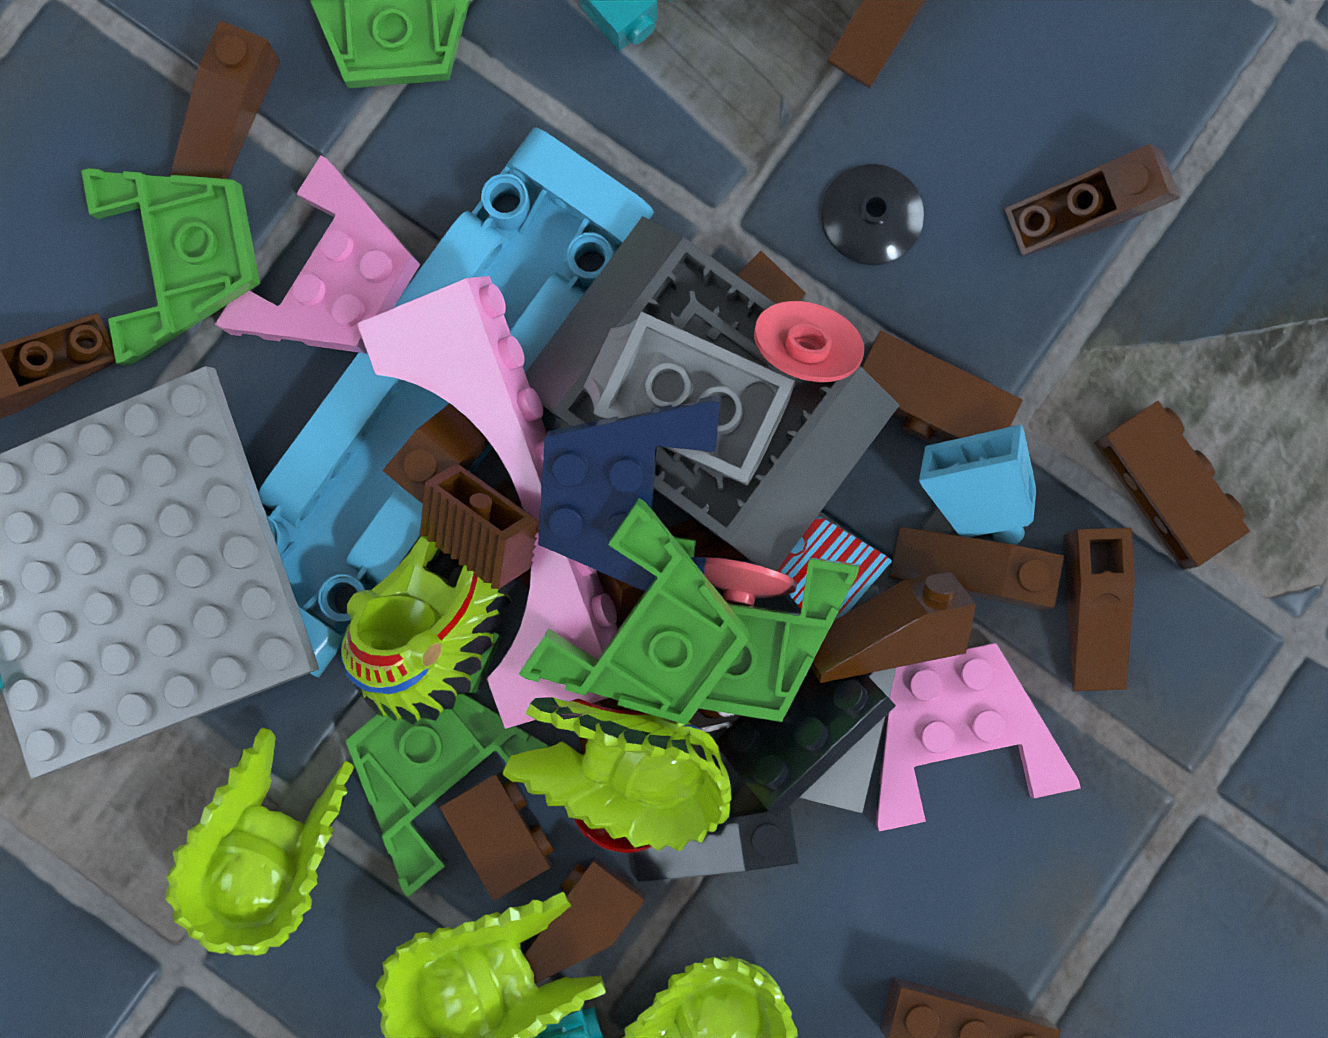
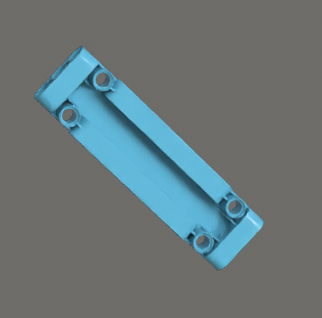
(327, 496)

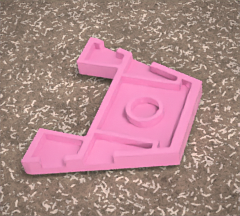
(347, 279)
(960, 710)

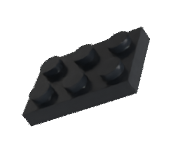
(818, 730)

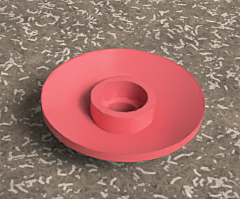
(809, 341)
(745, 581)

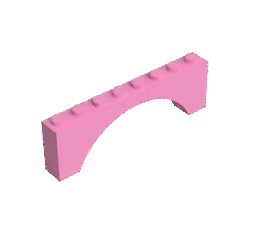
(466, 355)

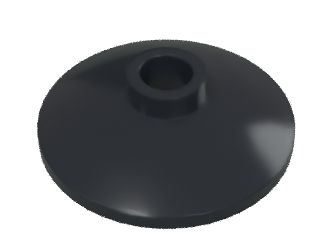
(870, 238)

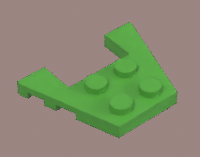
(392, 39)
(195, 249)
(780, 644)
(667, 647)
(416, 764)

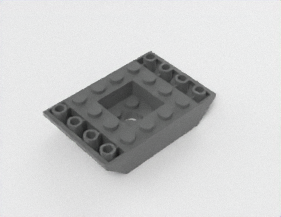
(814, 443)

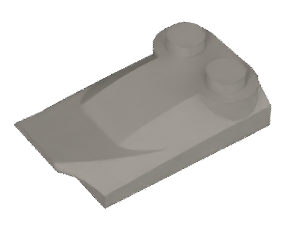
(661, 365)

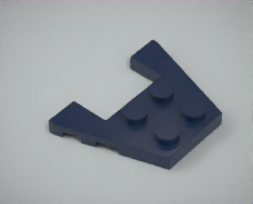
(600, 472)

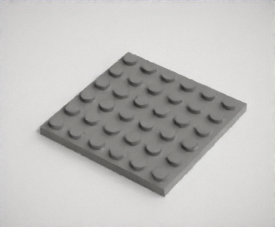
(138, 576)

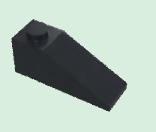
(740, 844)

